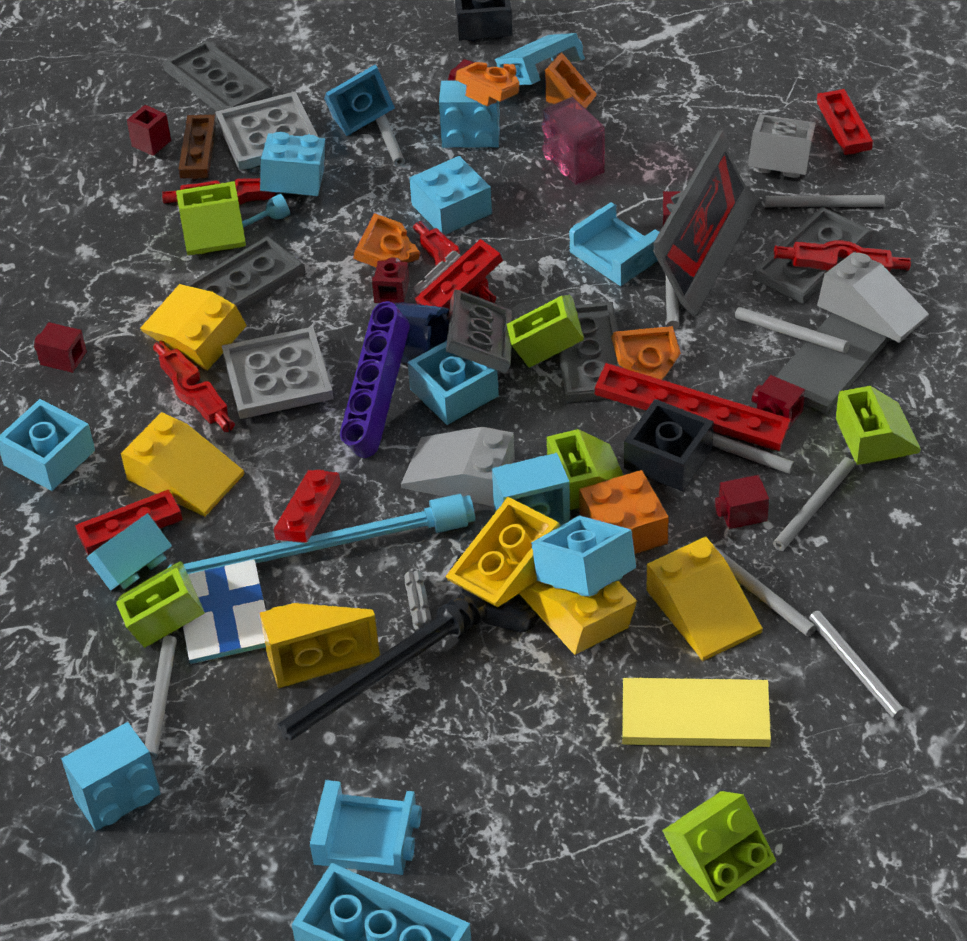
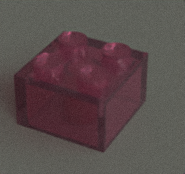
(573, 140)

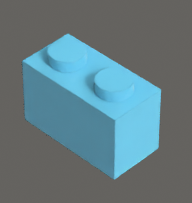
(129, 552)

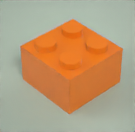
(628, 504)

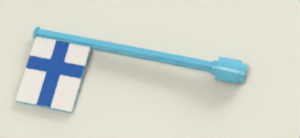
(232, 590)

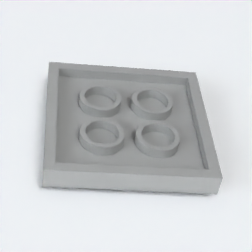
(249, 124)
(277, 372)

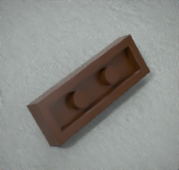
(197, 146)

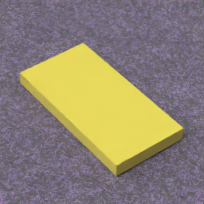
(696, 712)

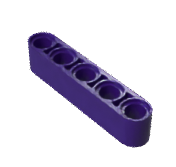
(375, 379)

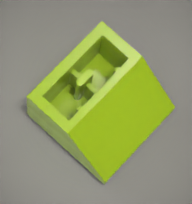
(211, 218)
(546, 330)
(874, 426)
(584, 460)
(160, 605)
(720, 844)

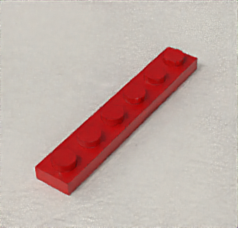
(728, 416)

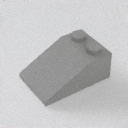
(781, 145)
(870, 297)
(460, 463)

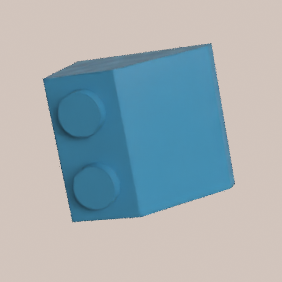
(359, 100)

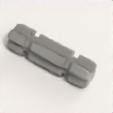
(436, 272)
(417, 599)

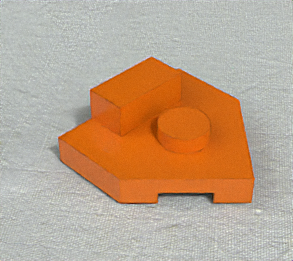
(488, 83)
(384, 240)
(647, 350)

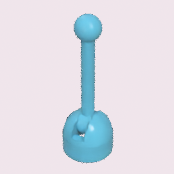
(275, 208)

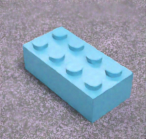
(360, 909)

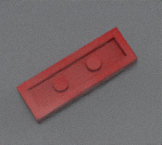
(844, 121)
(461, 275)
(307, 506)
(101, 529)

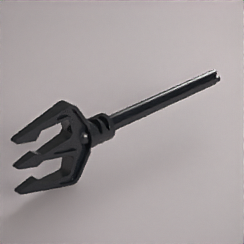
(451, 620)

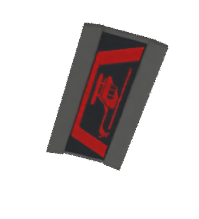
(704, 225)

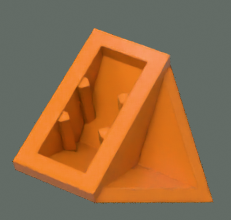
(566, 82)

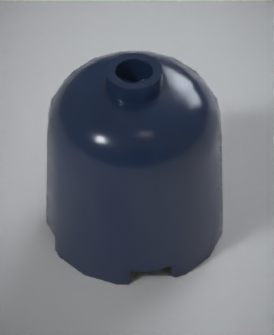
(426, 329)

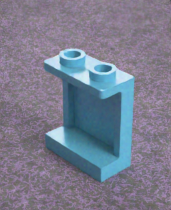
(539, 50)
(612, 245)
(364, 831)

